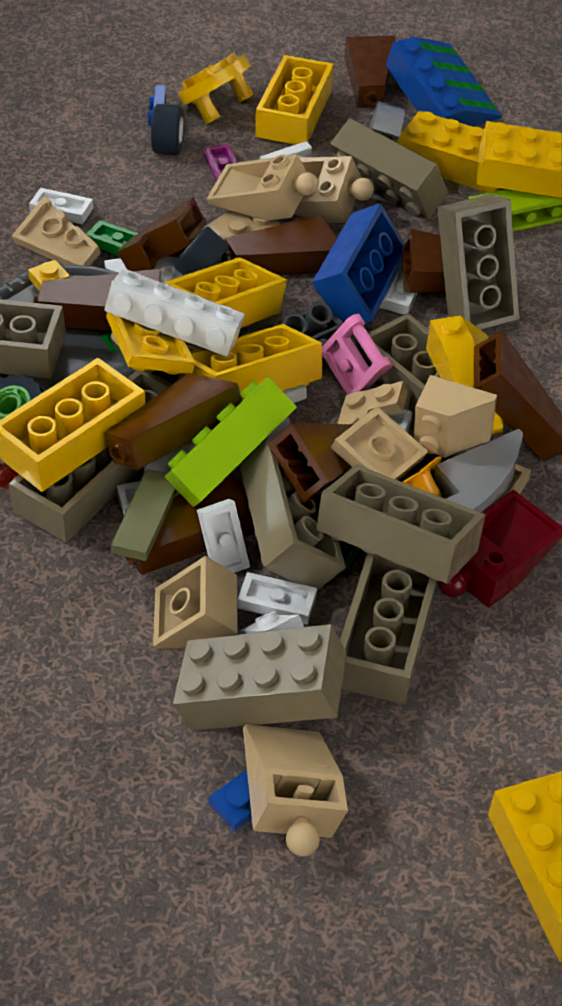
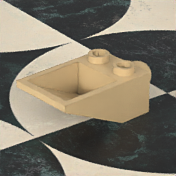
(264, 187)
(337, 189)
(293, 785)

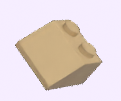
(453, 417)
(195, 605)

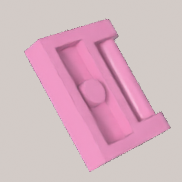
(348, 362)

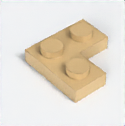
(387, 397)

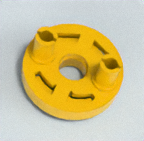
(199, 86)

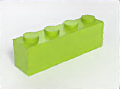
(530, 209)
(230, 441)

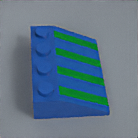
(439, 81)

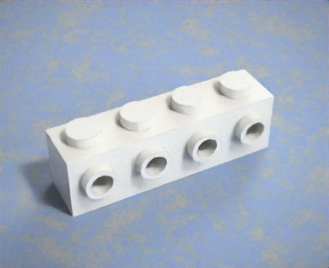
(174, 312)

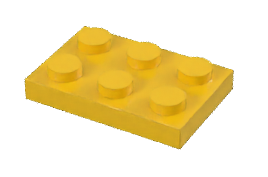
(149, 348)

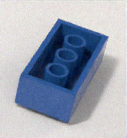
(361, 265)

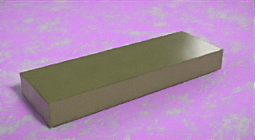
(144, 516)

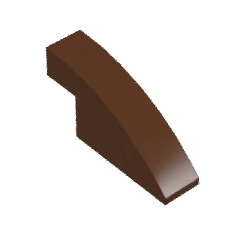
(163, 237)

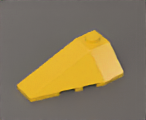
(452, 352)

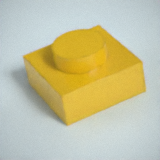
(47, 271)

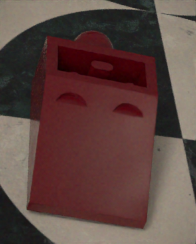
(510, 546)

